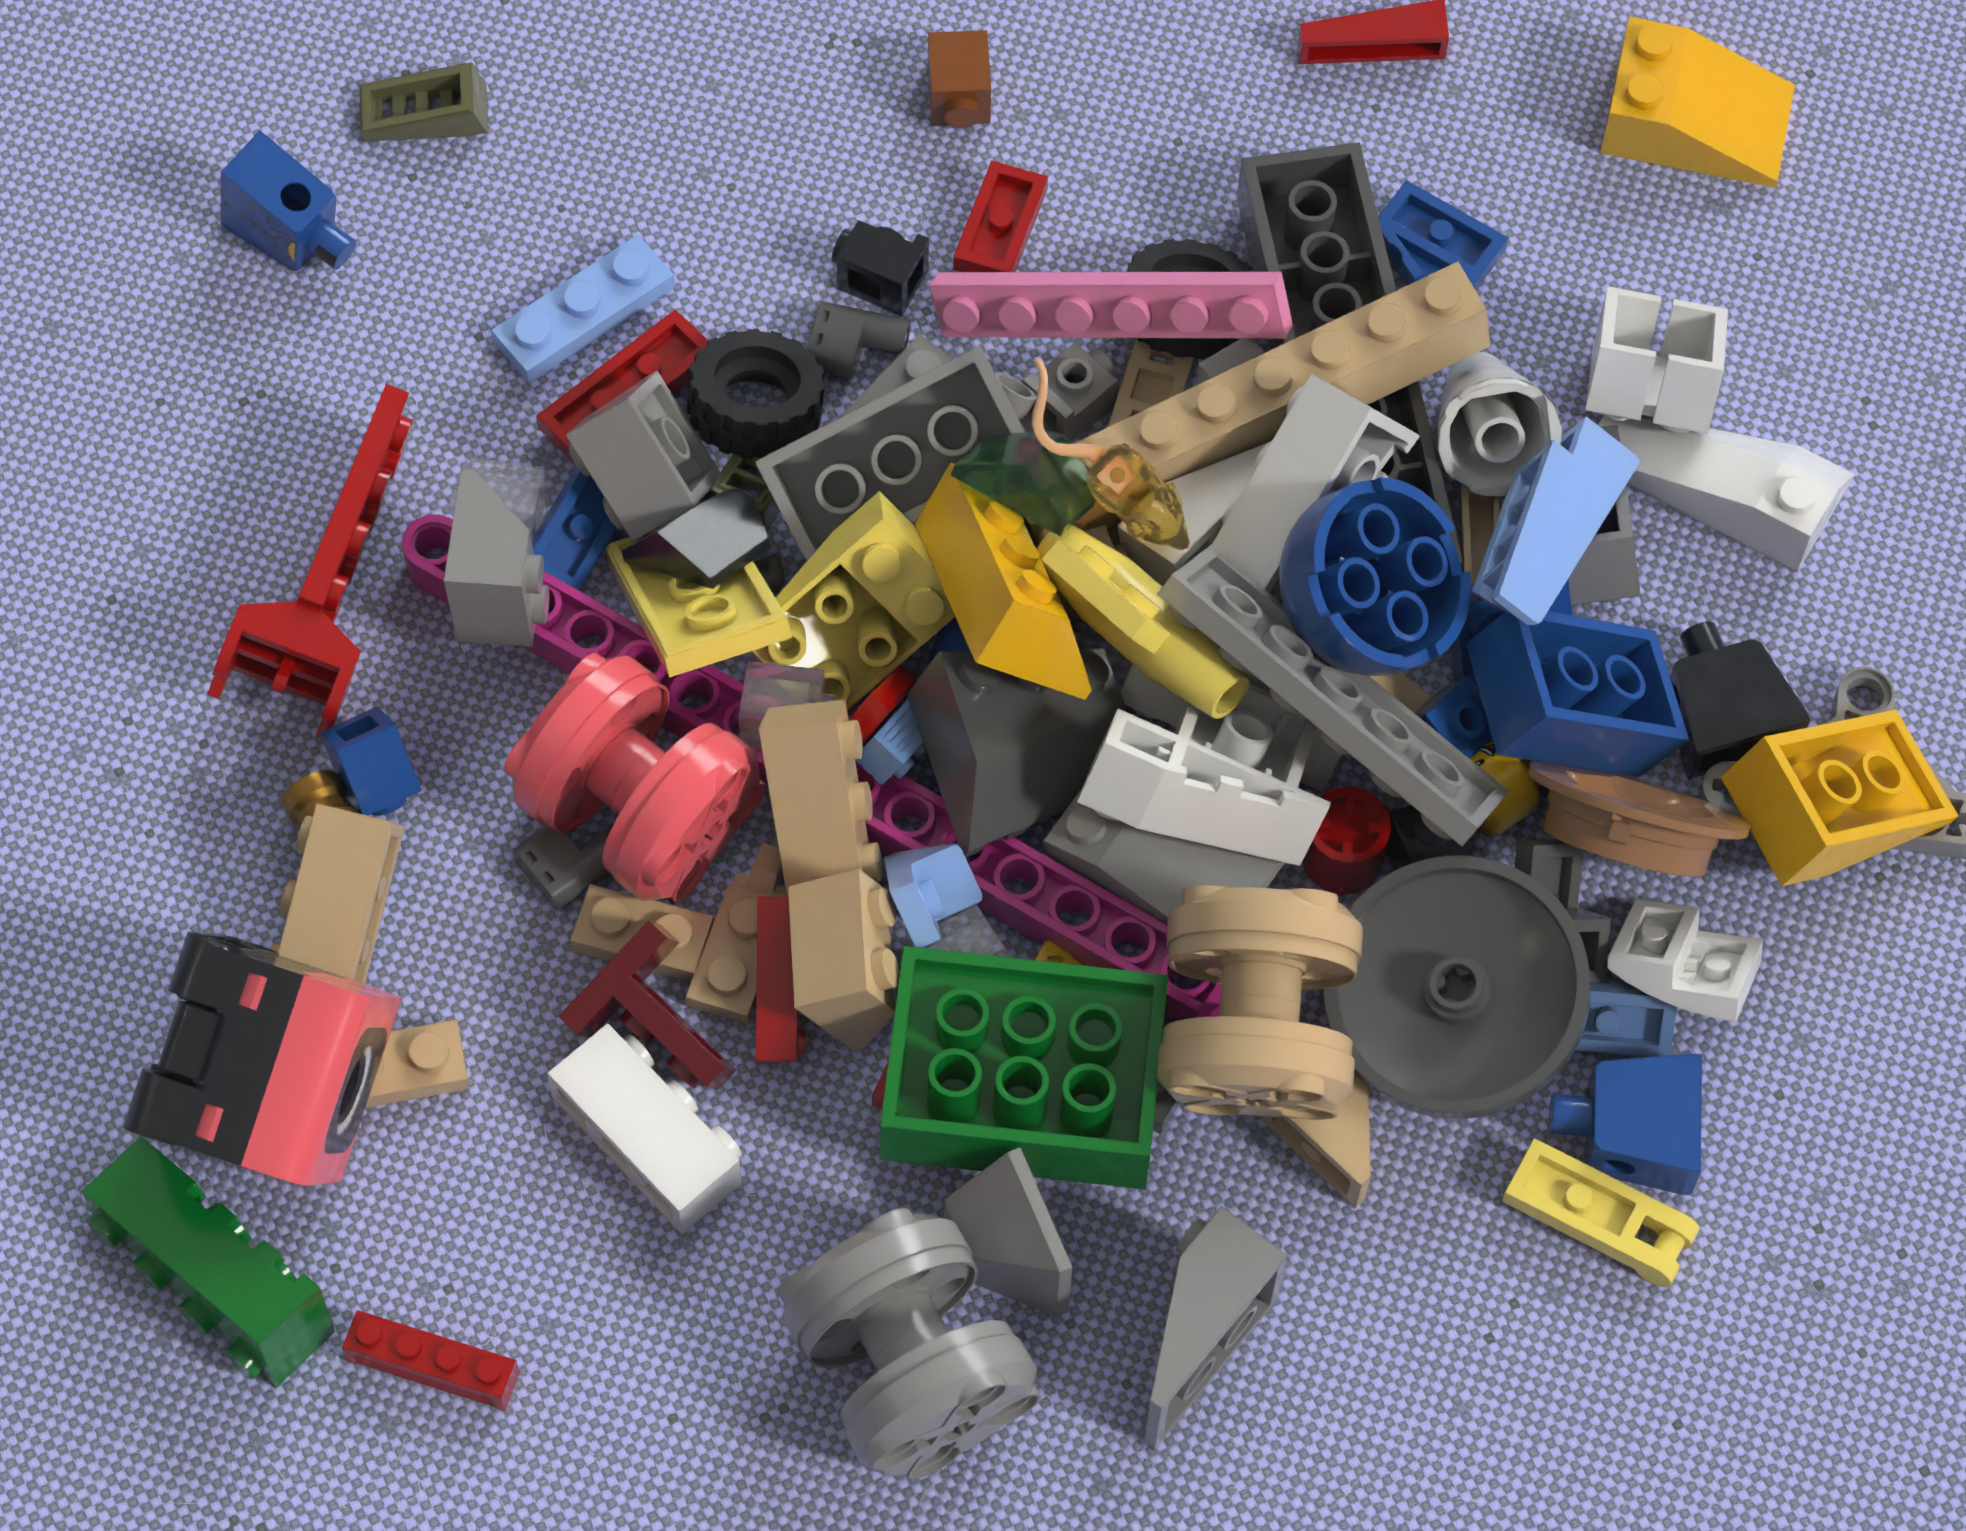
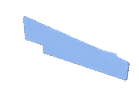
(1551, 519)

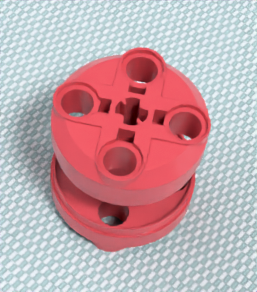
(600, 750)

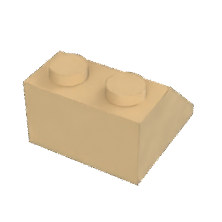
(844, 955)

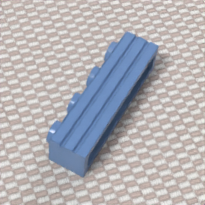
(893, 744)

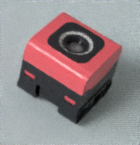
(264, 1061)

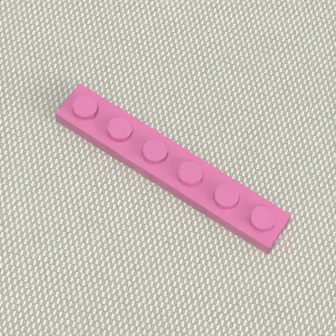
(1112, 304)

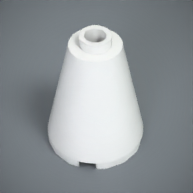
(1491, 423)

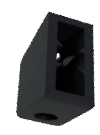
(1729, 698)

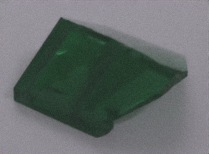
(1029, 479)

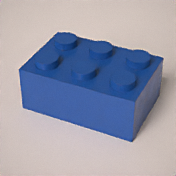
(1577, 693)

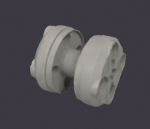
(886, 1302)

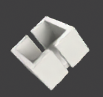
(1672, 388)

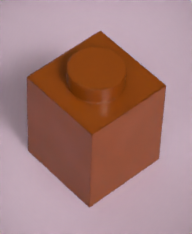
(959, 78)

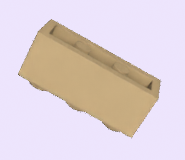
(817, 791)
(339, 890)

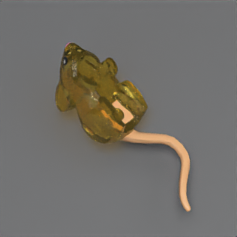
(1122, 482)

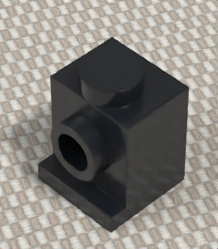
(880, 265)

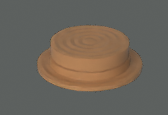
(1634, 819)

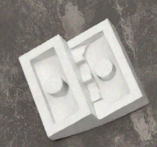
(1685, 966)

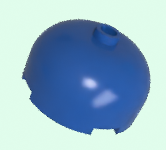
(1374, 578)

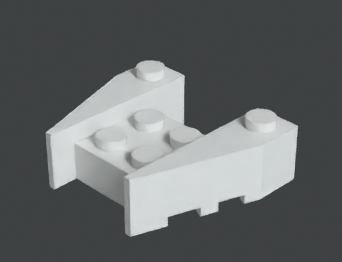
(1213, 778)

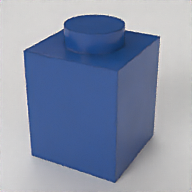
(371, 762)

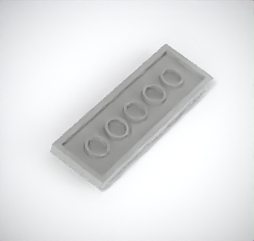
(1347, 707)

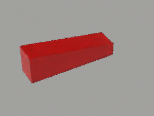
(1387, 34)

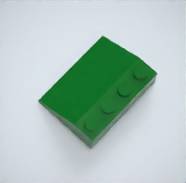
(1023, 1059)

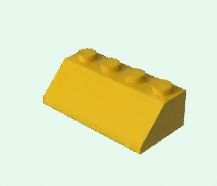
(1000, 588)

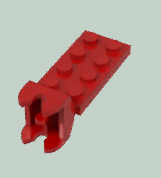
(297, 641)

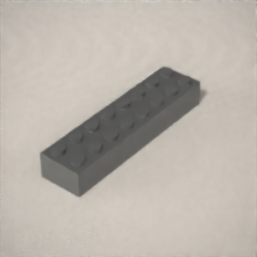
(1321, 229)

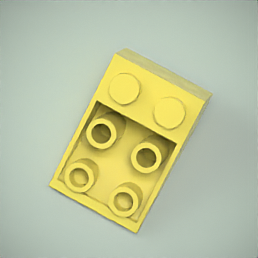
(861, 602)

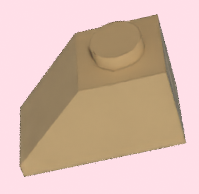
(1335, 1146)

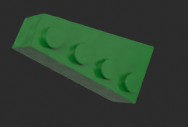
(208, 1263)

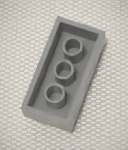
(888, 446)

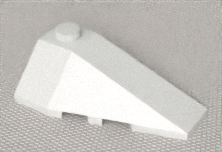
(1738, 484)

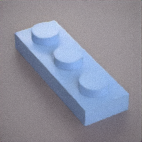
(583, 308)

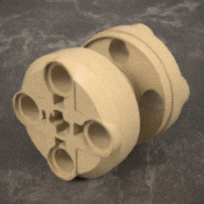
(1263, 954)

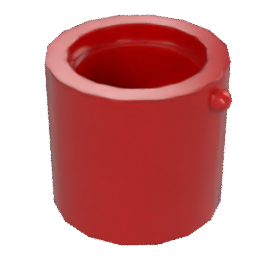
(1349, 842)

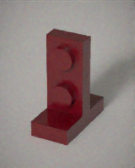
(646, 1011)

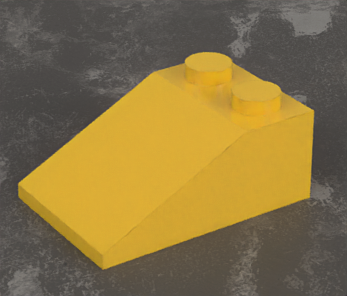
(1696, 106)
(1836, 794)

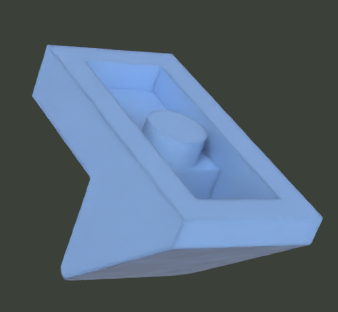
(930, 887)

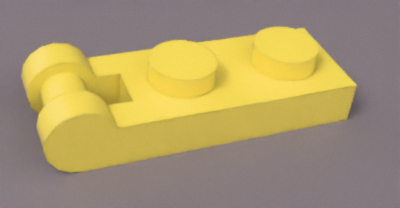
(1600, 1212)

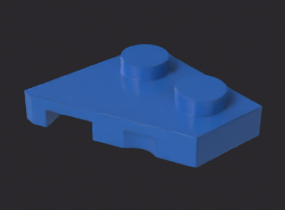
(1430, 234)

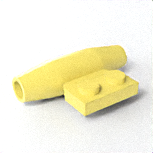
(1127, 612)

